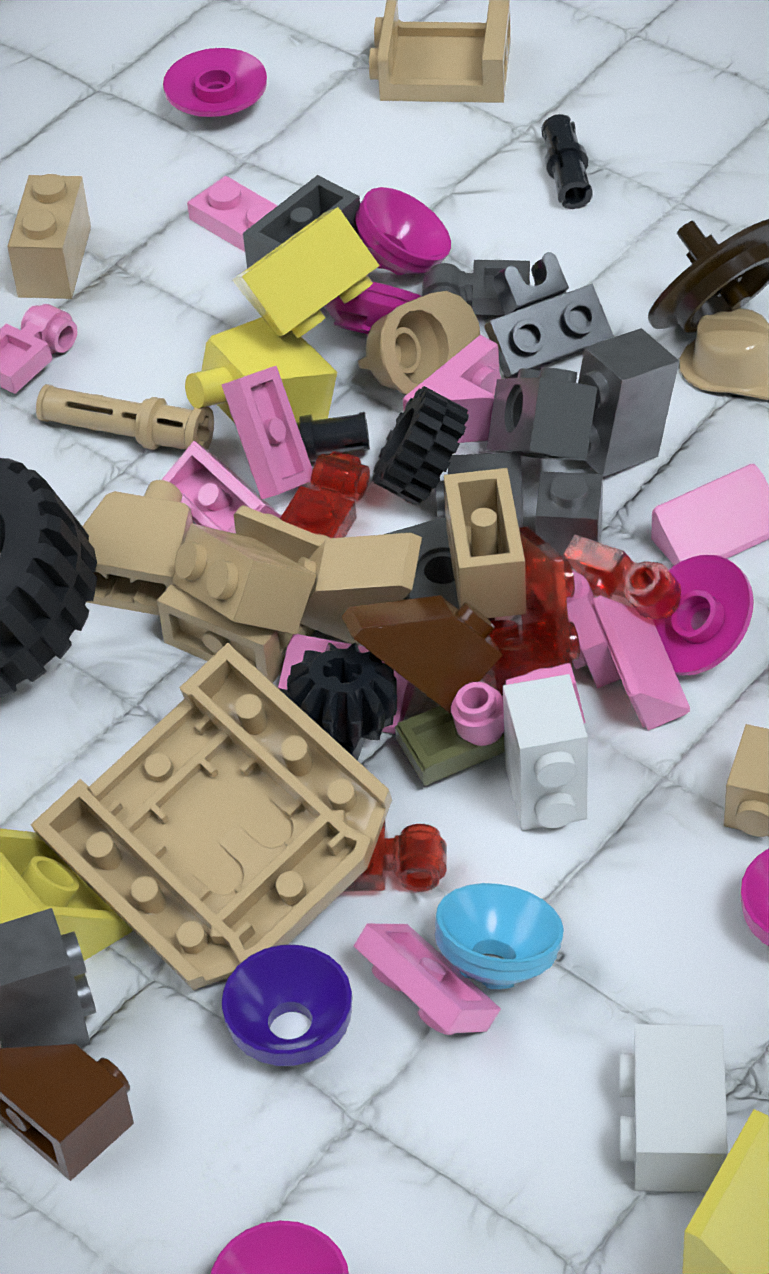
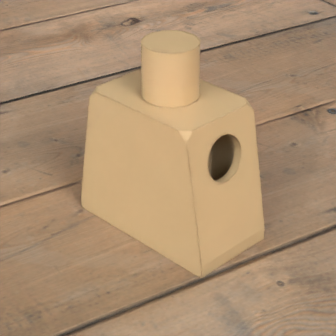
(137, 545)

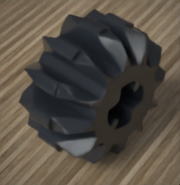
(345, 692)

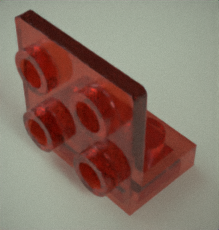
(545, 634)

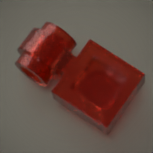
(330, 509)
(610, 571)
(414, 856)

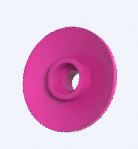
(215, 82)
(713, 592)

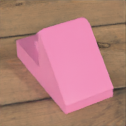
(470, 382)

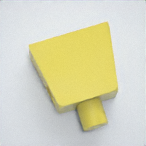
(255, 347)

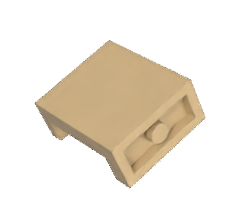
(442, 57)
(204, 631)

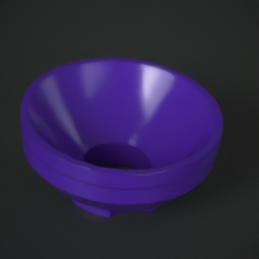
(283, 982)

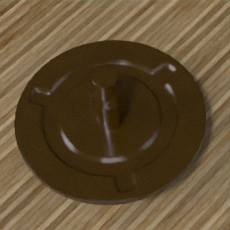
(717, 279)

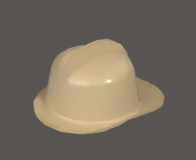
(418, 339)
(729, 354)

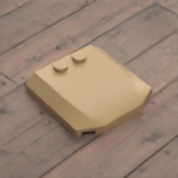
(222, 823)

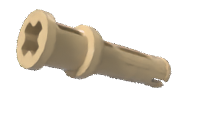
(150, 422)

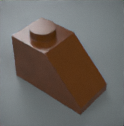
(427, 642)
(63, 1103)

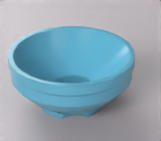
(501, 923)

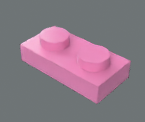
(228, 210)
(268, 432)
(417, 969)

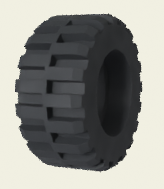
(43, 575)

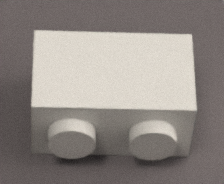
(545, 752)
(678, 1106)

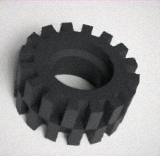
(420, 446)

